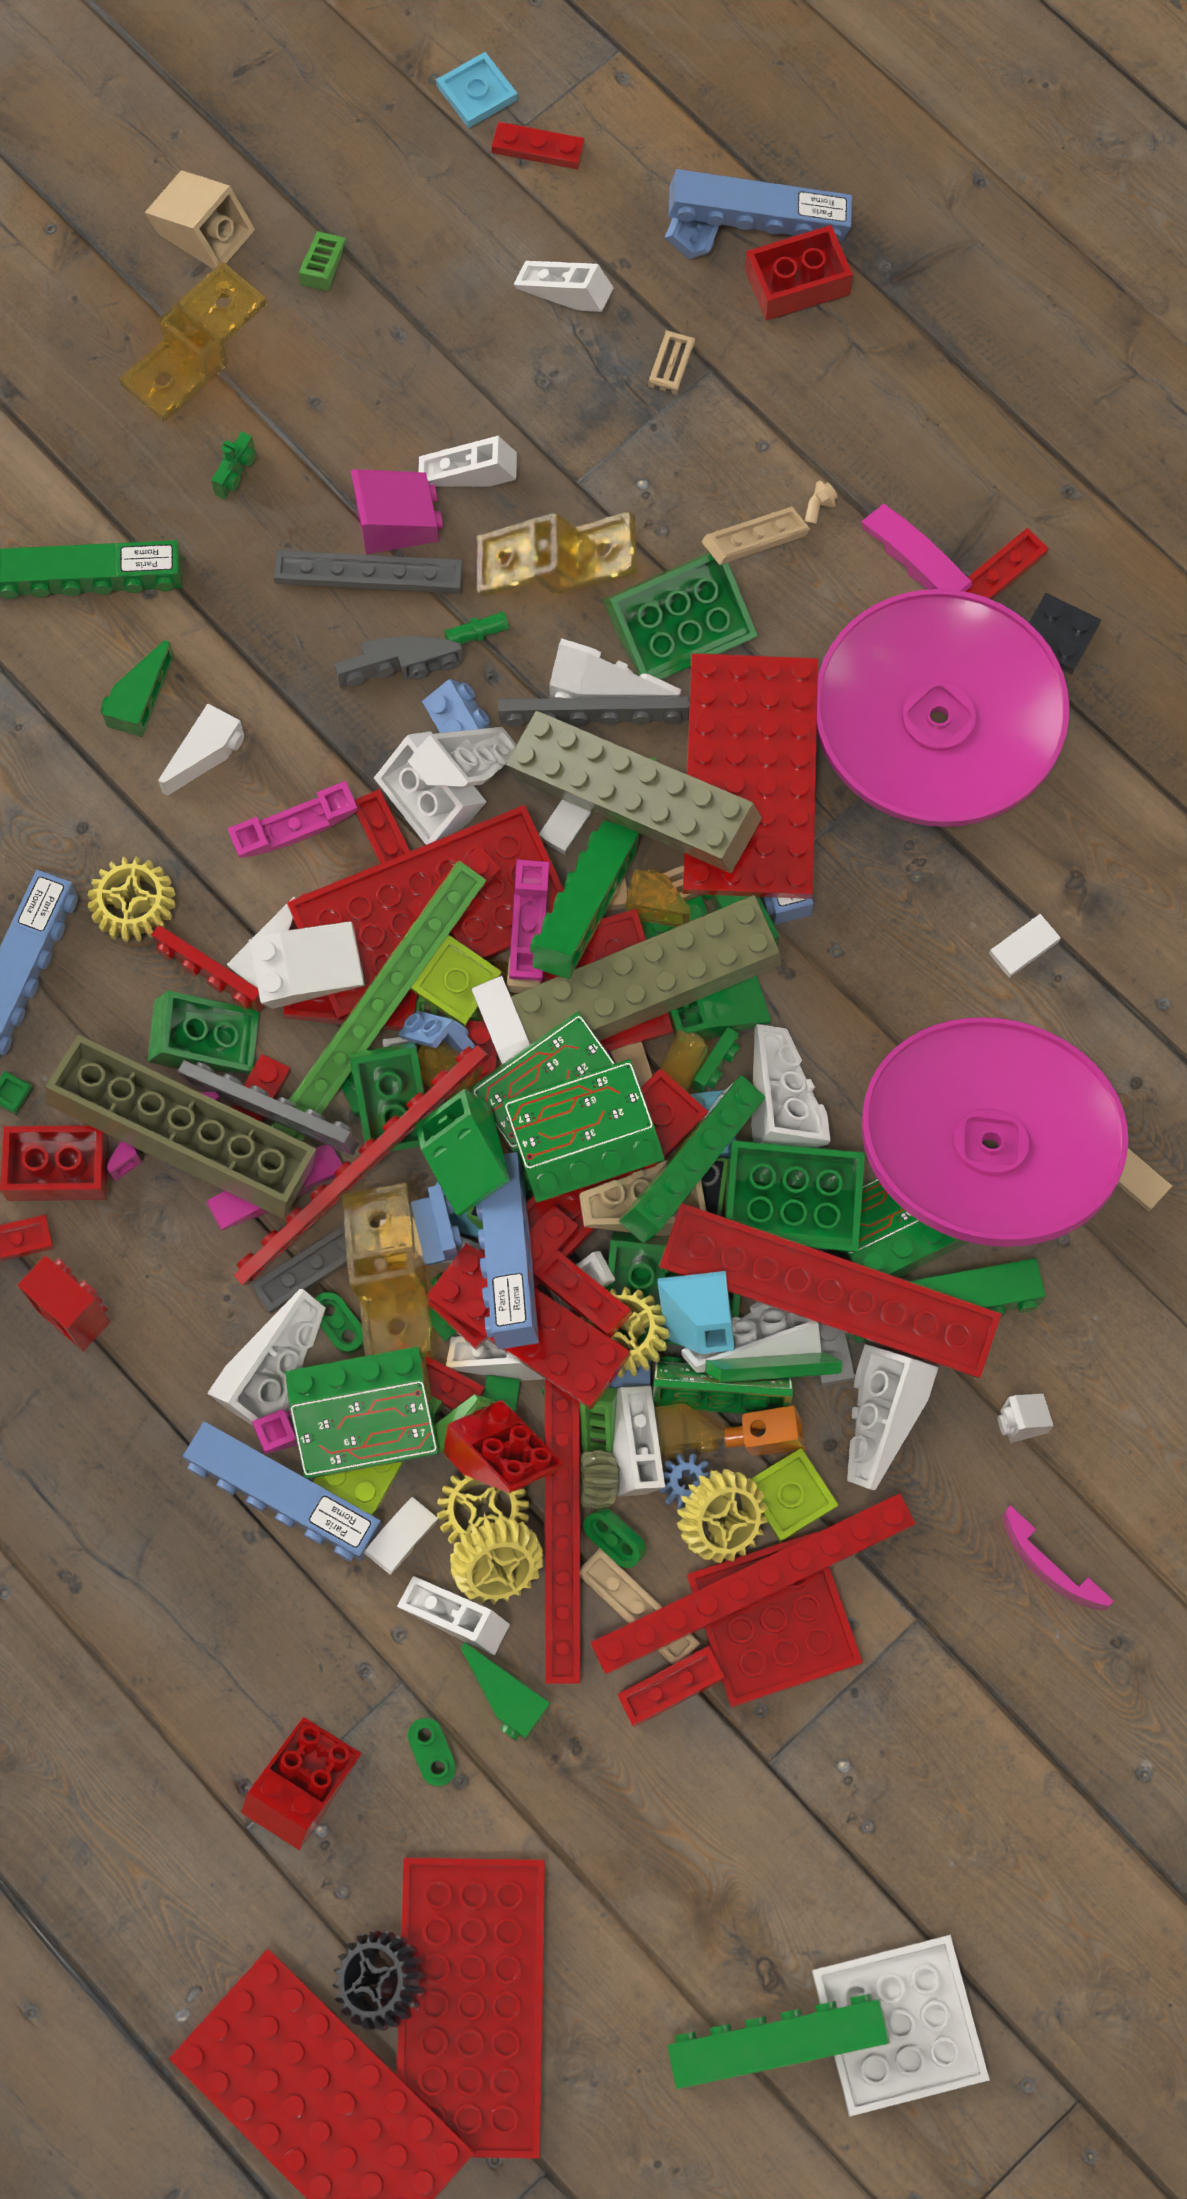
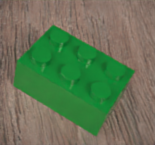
(384, 1085)

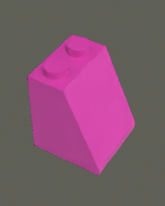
(395, 509)

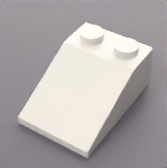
(306, 963)

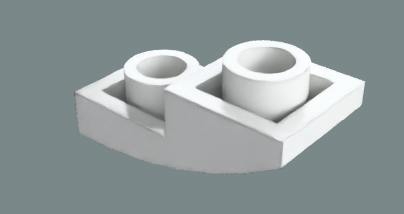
(401, 1535)

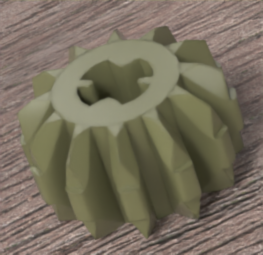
(598, 1479)

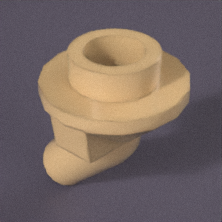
(824, 496)

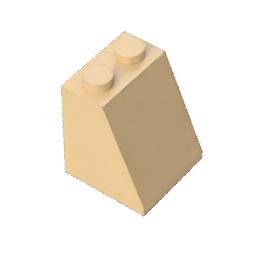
(201, 218)

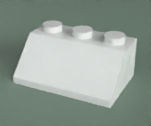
(429, 809)

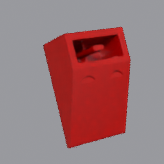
(498, 1449)
(300, 1783)

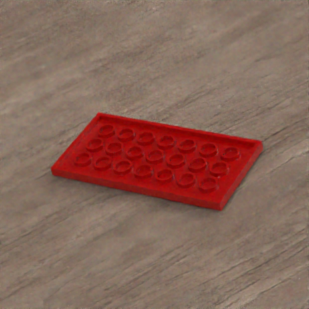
(758, 741)
(380, 896)
(479, 2022)
(316, 2094)

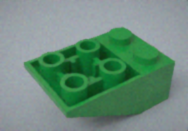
(733, 1007)
(464, 1150)

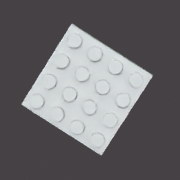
(926, 2020)

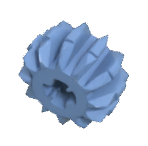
(675, 1476)

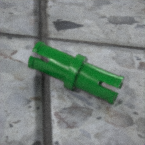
(477, 628)

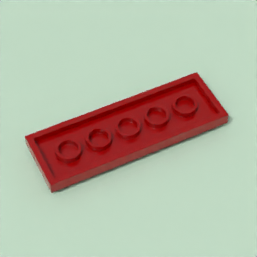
(568, 1349)

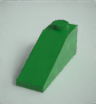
(136, 693)
(510, 1700)

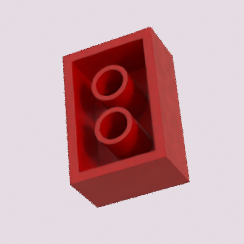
(798, 272)
(54, 1163)
(64, 1302)

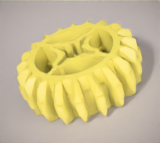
(108, 893)
(644, 1315)
(714, 1500)
(468, 1501)
(496, 1560)

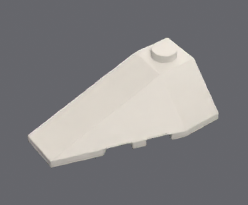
(583, 674)
(462, 756)
(790, 1108)
(764, 1333)
(255, 1378)
(888, 1404)

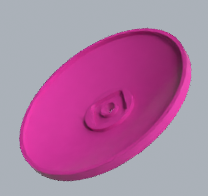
(951, 657)
(1005, 1083)

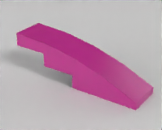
(915, 551)
(232, 1210)

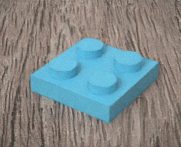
(476, 90)

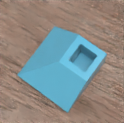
(698, 1311)

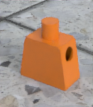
(782, 1432)

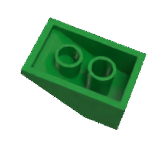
(202, 1032)

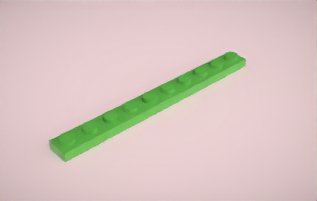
(386, 991)

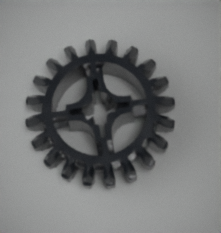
(396, 1987)

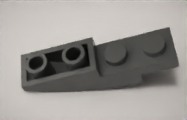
(410, 654)

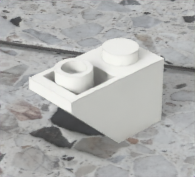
(1025, 1417)

